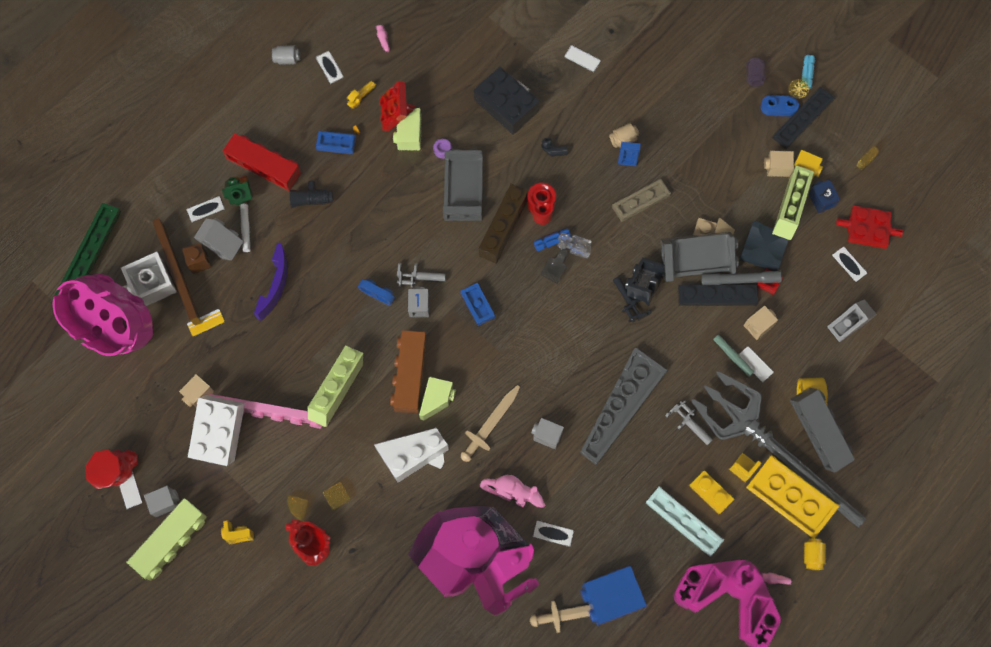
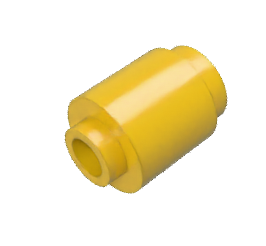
(814, 554)

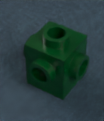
(237, 190)

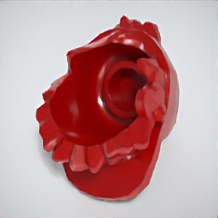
(308, 541)

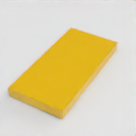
(792, 496)

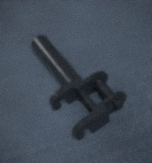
(630, 301)

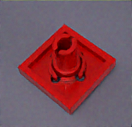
(394, 106)

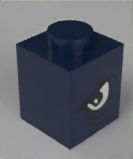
(824, 196)

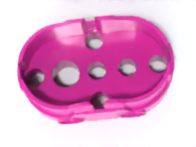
(94, 311)

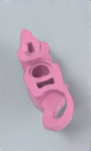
(510, 487)

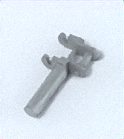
(418, 275)
(690, 422)

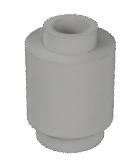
(285, 55)

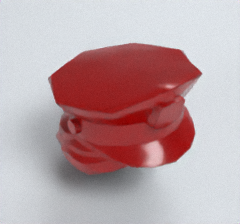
(110, 467)

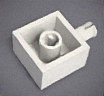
(149, 279)

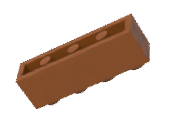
(409, 372)

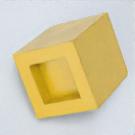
(744, 467)

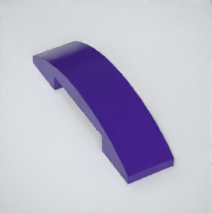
(266, 304)

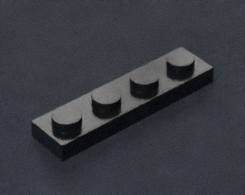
(717, 295)

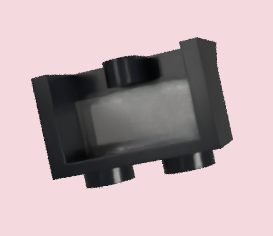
(645, 280)

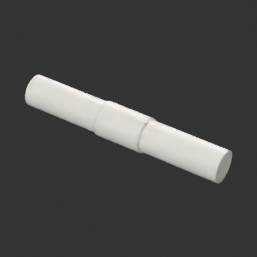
(245, 230)

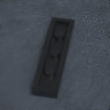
(803, 118)

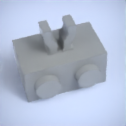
(219, 239)

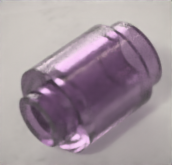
(755, 72)

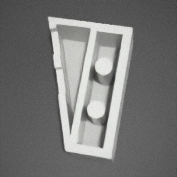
(411, 452)

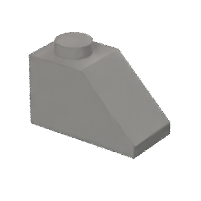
(852, 320)

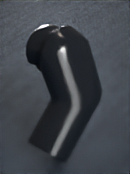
(552, 150)

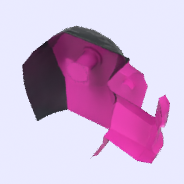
(476, 548)

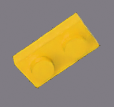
(711, 492)

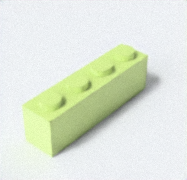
(793, 202)
(335, 386)
(166, 540)

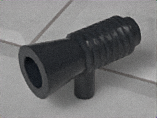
(310, 197)

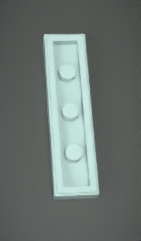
(684, 521)

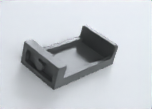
(463, 185)
(699, 255)

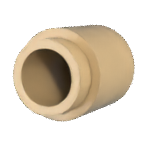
(624, 134)

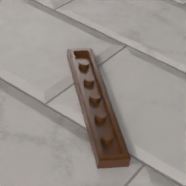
(176, 272)

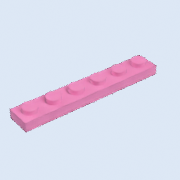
(276, 413)

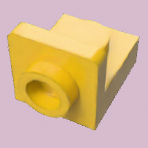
(240, 534)

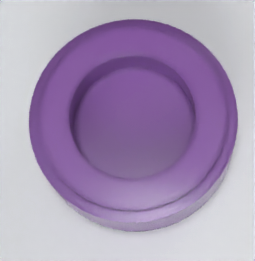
(441, 146)

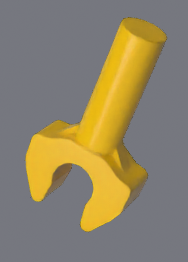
(356, 96)

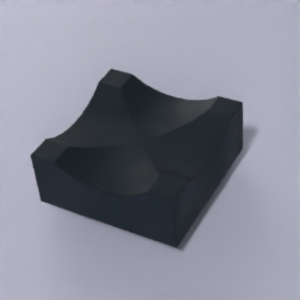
(763, 247)

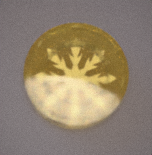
(798, 89)

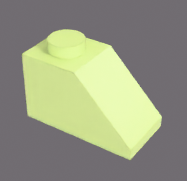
(409, 132)
(436, 397)

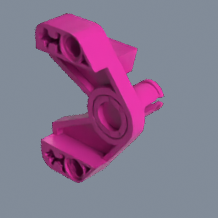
(741, 581)

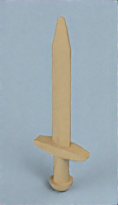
(478, 439)
(557, 616)

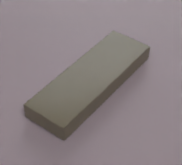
(641, 200)

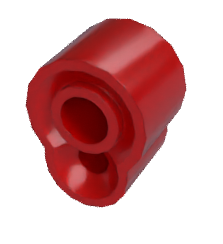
(541, 202)

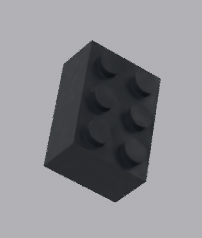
(506, 100)

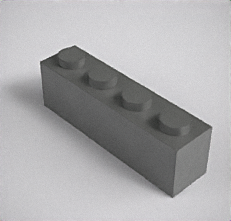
(822, 429)

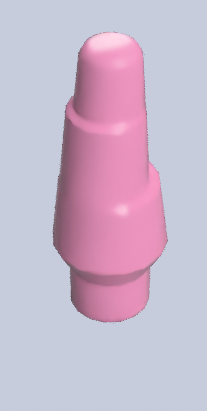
(382, 35)
(772, 578)

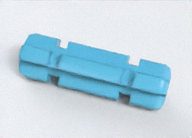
(808, 70)

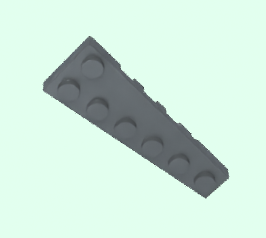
(630, 392)

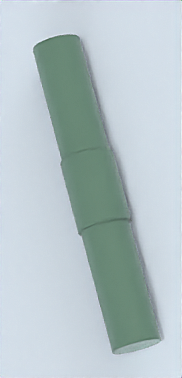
(733, 355)

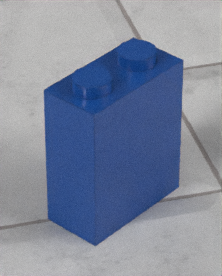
(612, 596)

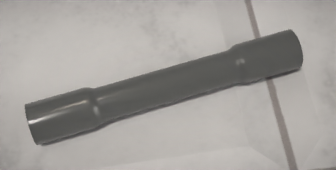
(764, 277)

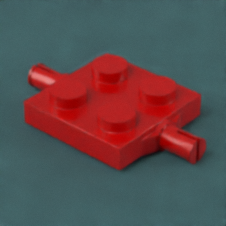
(869, 227)

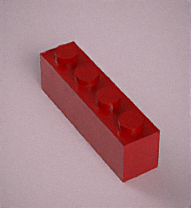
(262, 161)

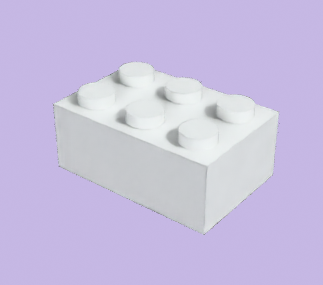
(216, 430)

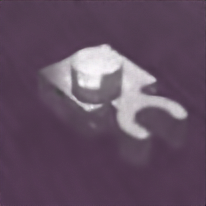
(576, 244)

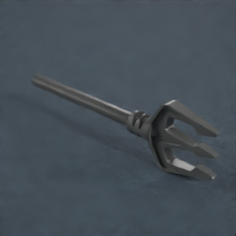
(746, 422)

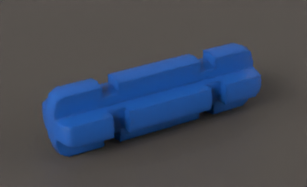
(549, 240)

